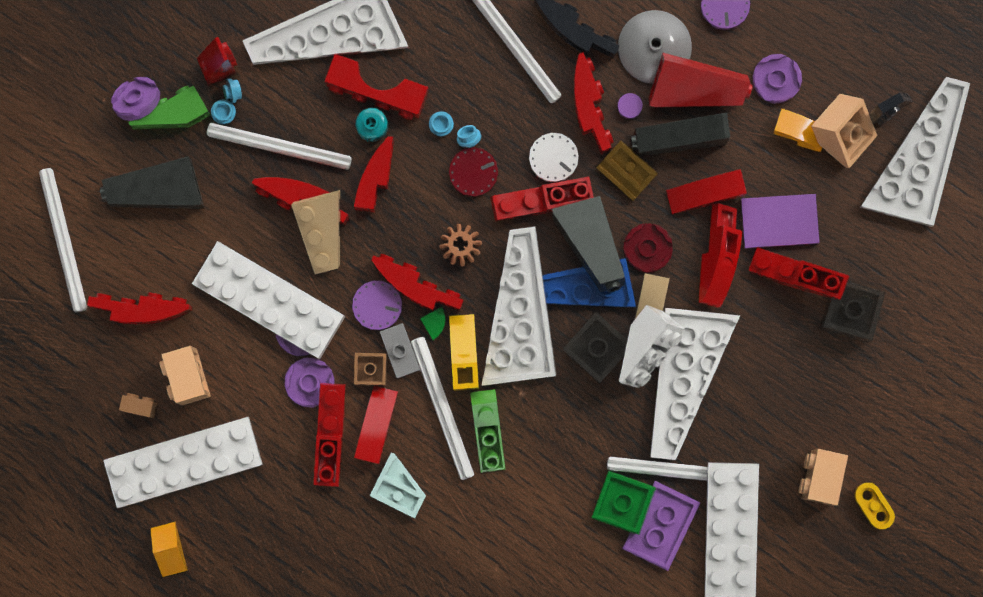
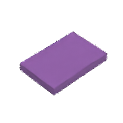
(779, 221)
(663, 527)

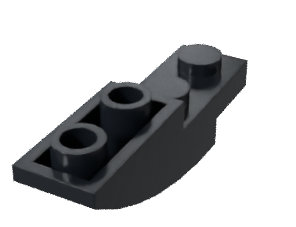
(581, 37)

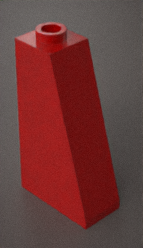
(692, 83)

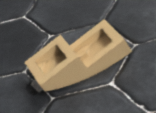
(652, 292)

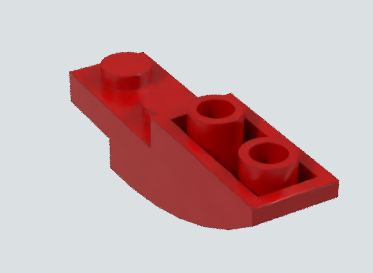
(587, 94)
(290, 191)
(540, 199)
(721, 261)
(799, 274)
(406, 279)
(149, 309)
(329, 434)

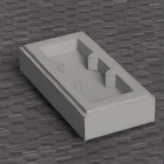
(400, 350)

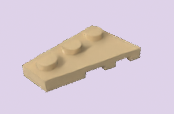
(319, 227)

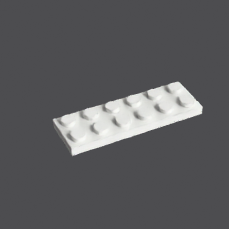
(268, 300)
(183, 462)
(731, 530)

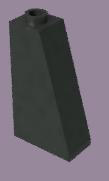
(682, 135)
(157, 186)
(590, 238)

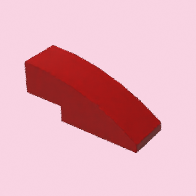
(374, 177)
(706, 192)
(376, 425)

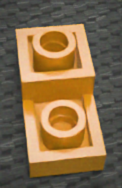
(797, 128)

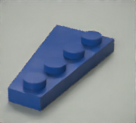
(578, 288)

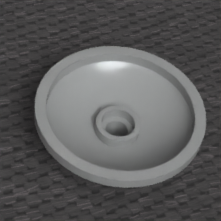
(635, 45)

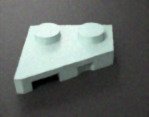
(398, 488)

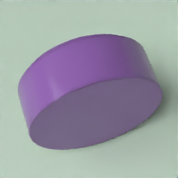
(629, 106)

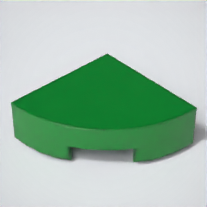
(434, 322)

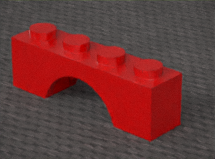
(405, 98)

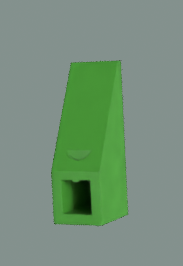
(177, 112)
(487, 430)

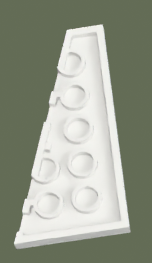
(327, 30)
(917, 172)
(520, 328)
(686, 376)

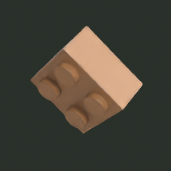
(370, 369)
(134, 405)

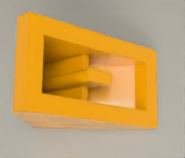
(168, 549)

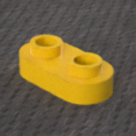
(875, 504)

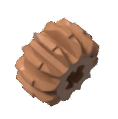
(454, 251)

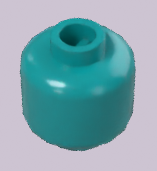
(369, 133)

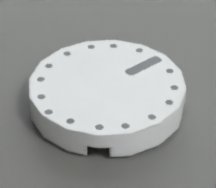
(553, 157)

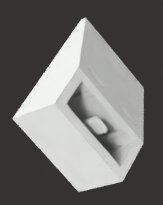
(647, 345)

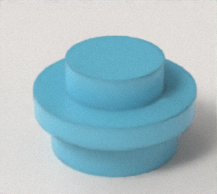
(232, 90)
(223, 112)
(441, 124)
(468, 136)

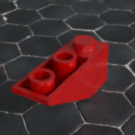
(217, 61)

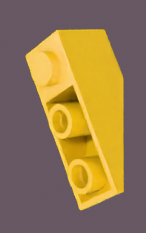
(463, 352)

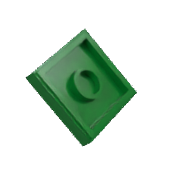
(624, 502)

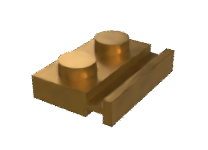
(627, 170)

